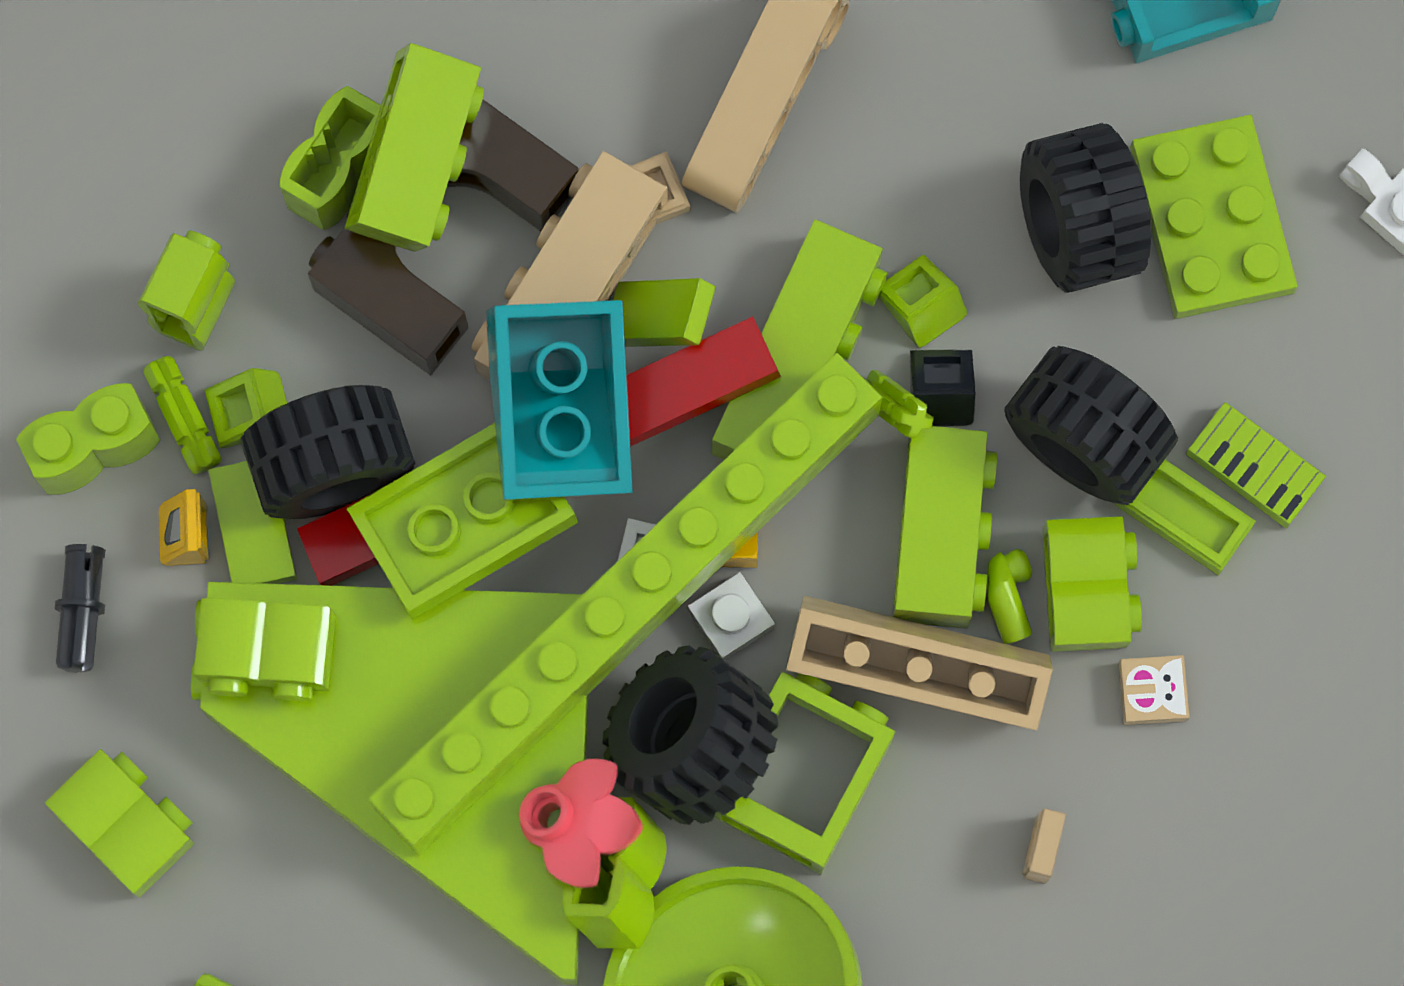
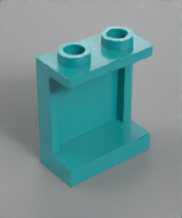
(1167, 26)

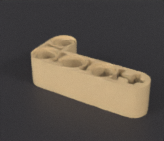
(760, 97)

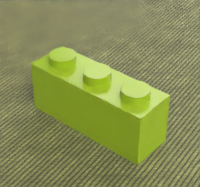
(415, 148)
(944, 527)

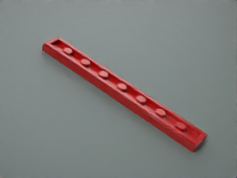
(657, 400)

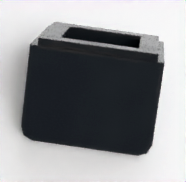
(944, 384)

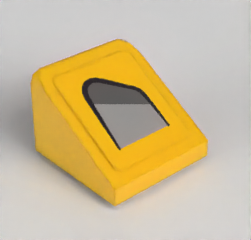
(183, 529)

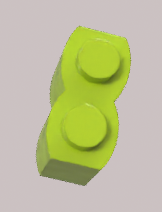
(325, 168)
(187, 289)
(74, 446)
(1089, 585)
(264, 646)
(121, 821)
(621, 904)

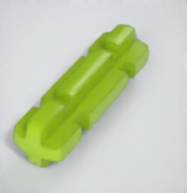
(900, 406)
(182, 415)

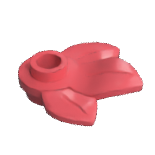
(587, 825)

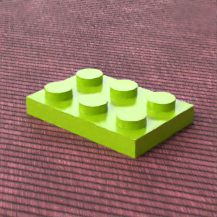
(1214, 217)
(450, 523)

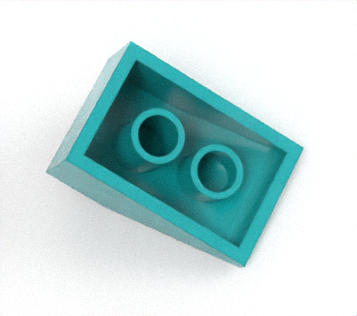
(560, 398)

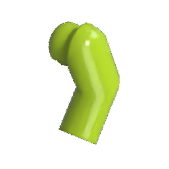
(1003, 595)

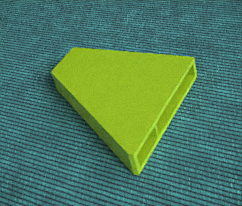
(389, 696)

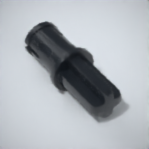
(79, 608)

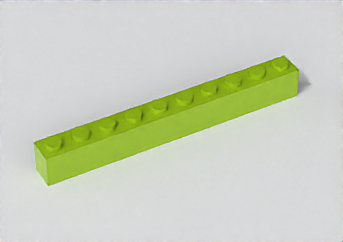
(626, 604)

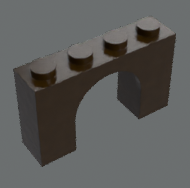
(395, 305)

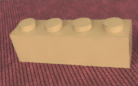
(589, 245)
(920, 662)

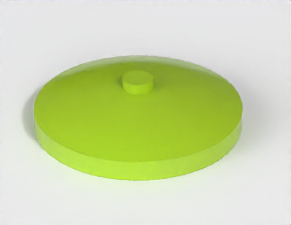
(739, 932)

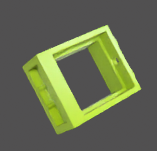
(786, 835)

